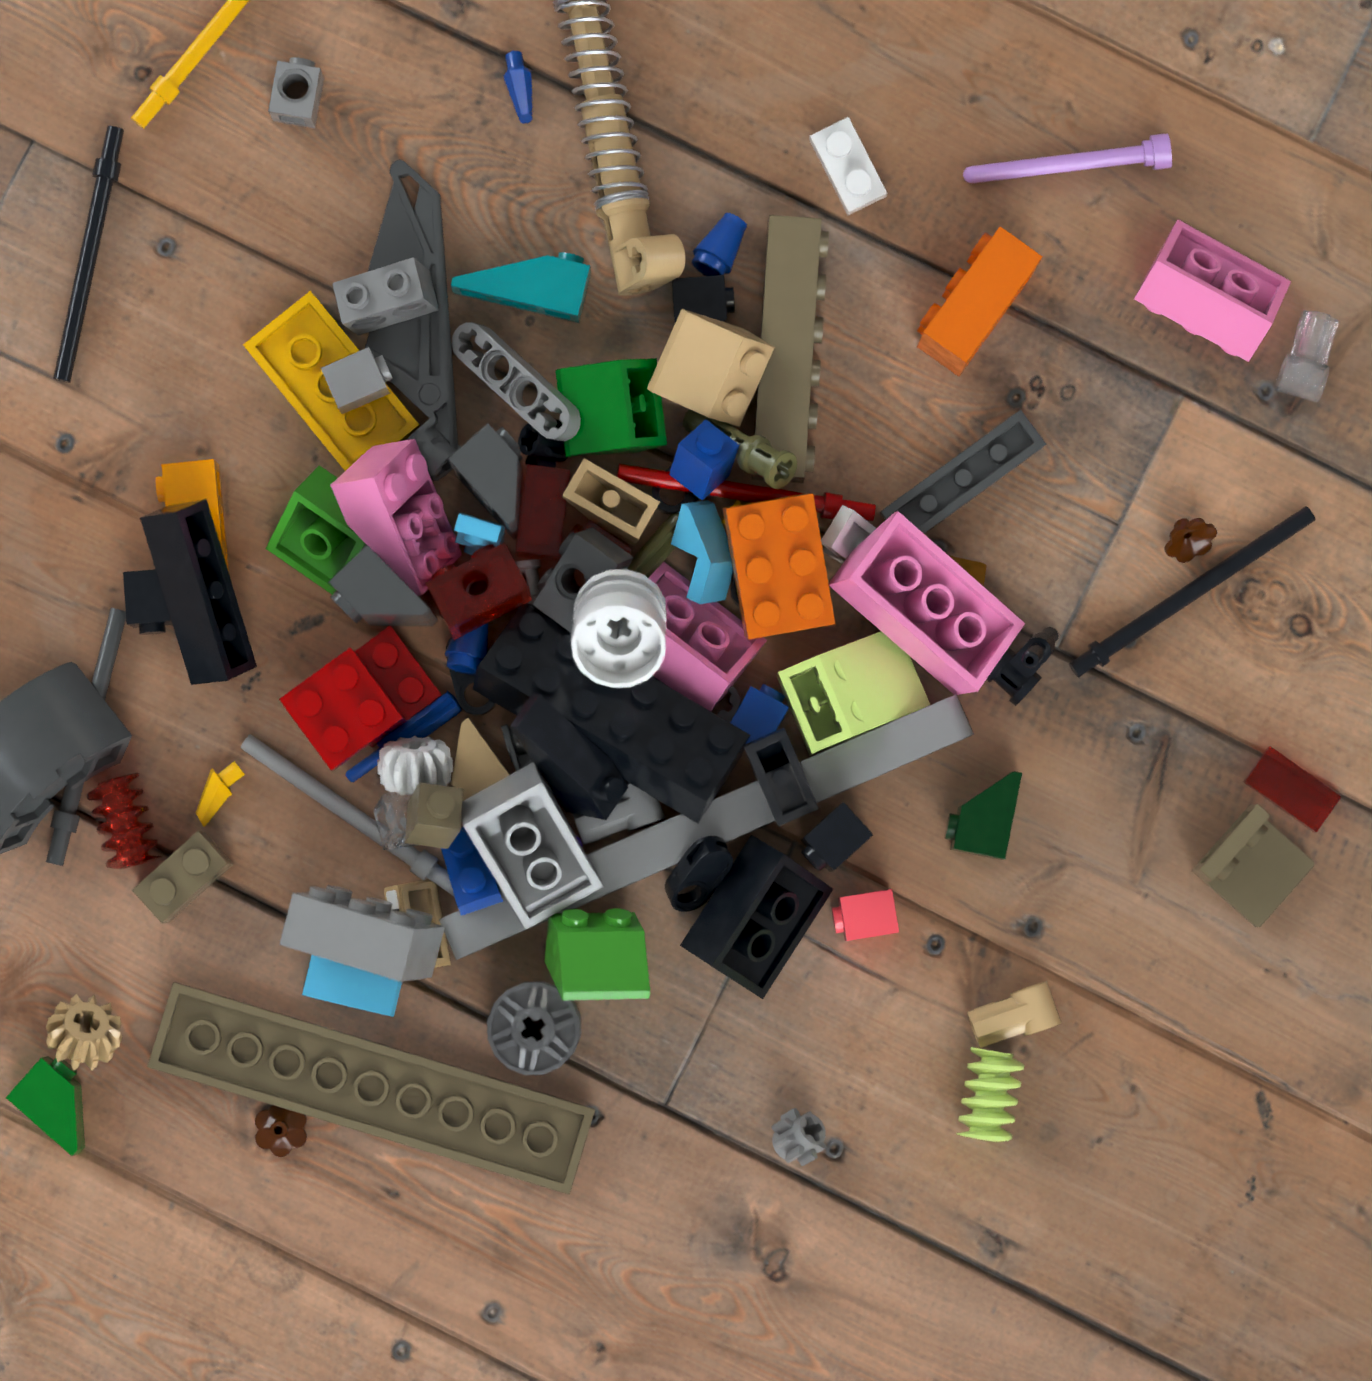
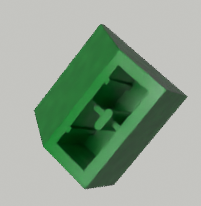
(613, 407)

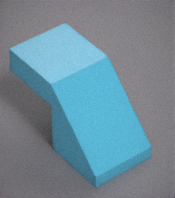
(703, 535)

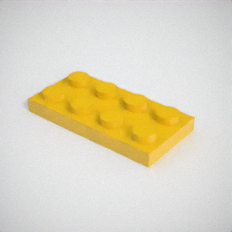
(292, 356)

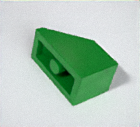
(53, 1102)

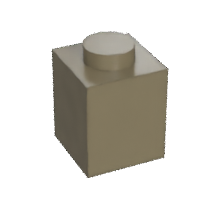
(434, 815)

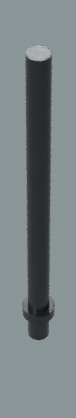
(1100, 652)

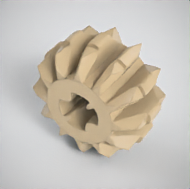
(67, 1031)

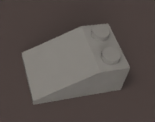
(529, 846)

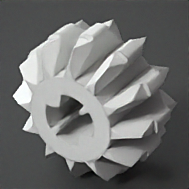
(412, 761)

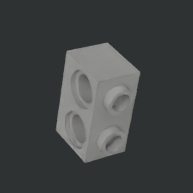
(385, 296)

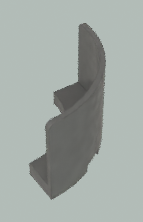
(51, 737)

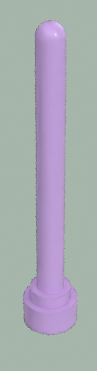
(1152, 152)

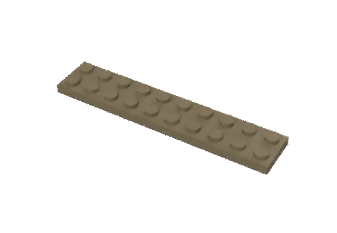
(371, 1087)

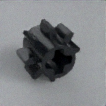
(540, 449)

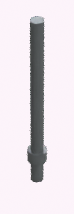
(65, 820)

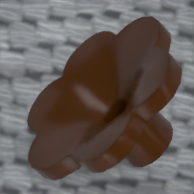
(1190, 539)
(292, 1135)

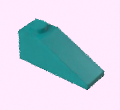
(535, 285)

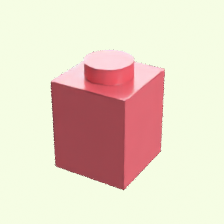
(866, 915)

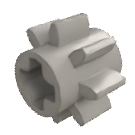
(798, 1137)

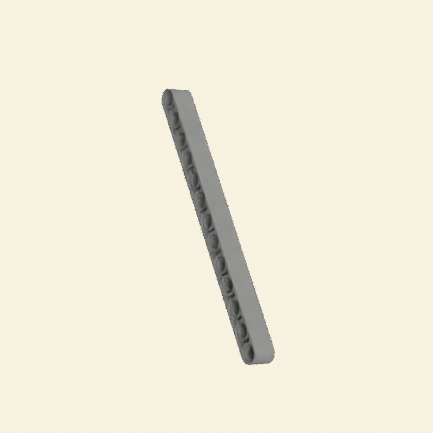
(732, 816)

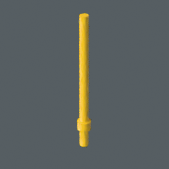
(166, 88)

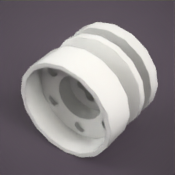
(619, 628)

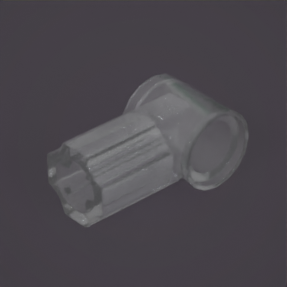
(1305, 367)

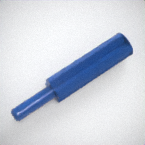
(419, 725)

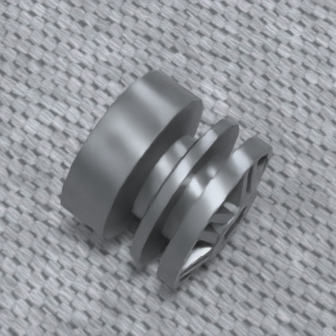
(529, 1054)

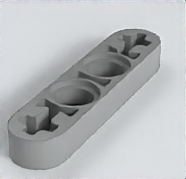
(515, 381)

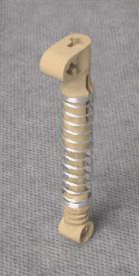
(638, 259)

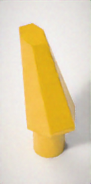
(217, 791)

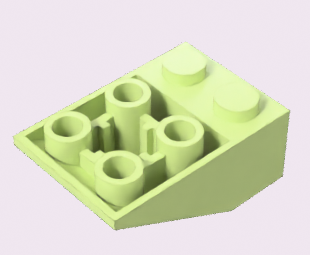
(851, 691)

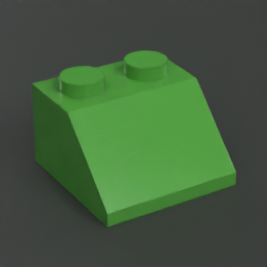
(314, 532)
(597, 955)

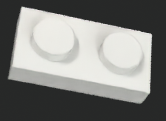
(848, 166)

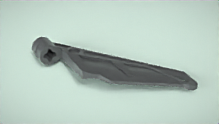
(419, 348)

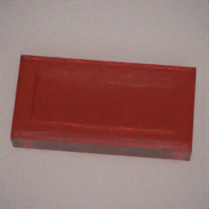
(1292, 789)

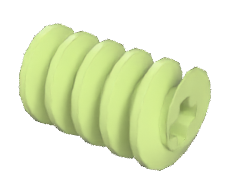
(990, 1095)

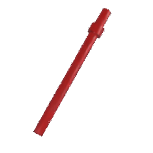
(826, 505)

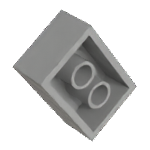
(362, 933)

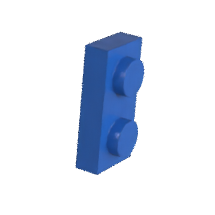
(470, 876)

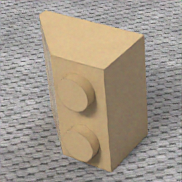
(711, 367)

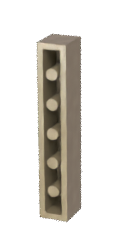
(792, 328)

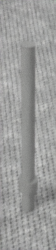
(422, 863)

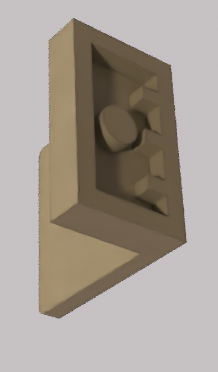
(1253, 866)

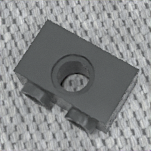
(583, 551)

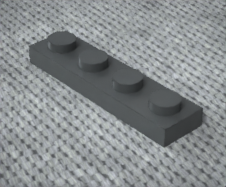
(968, 473)

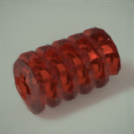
(122, 822)

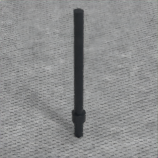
(106, 172)

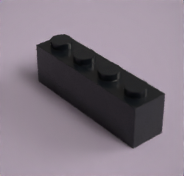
(198, 592)

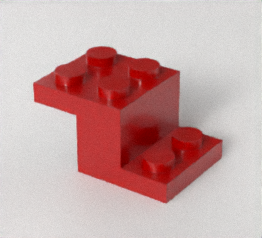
(360, 697)

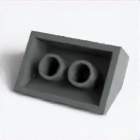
(493, 474)
(375, 593)

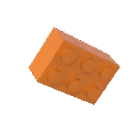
(977, 299)
(778, 566)

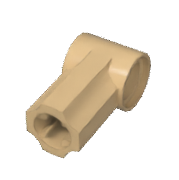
(1023, 1012)

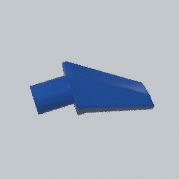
(519, 85)

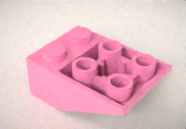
(398, 512)

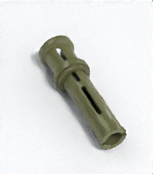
(754, 452)

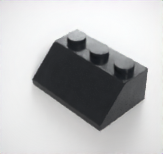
(757, 916)

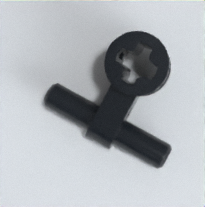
(1017, 671)

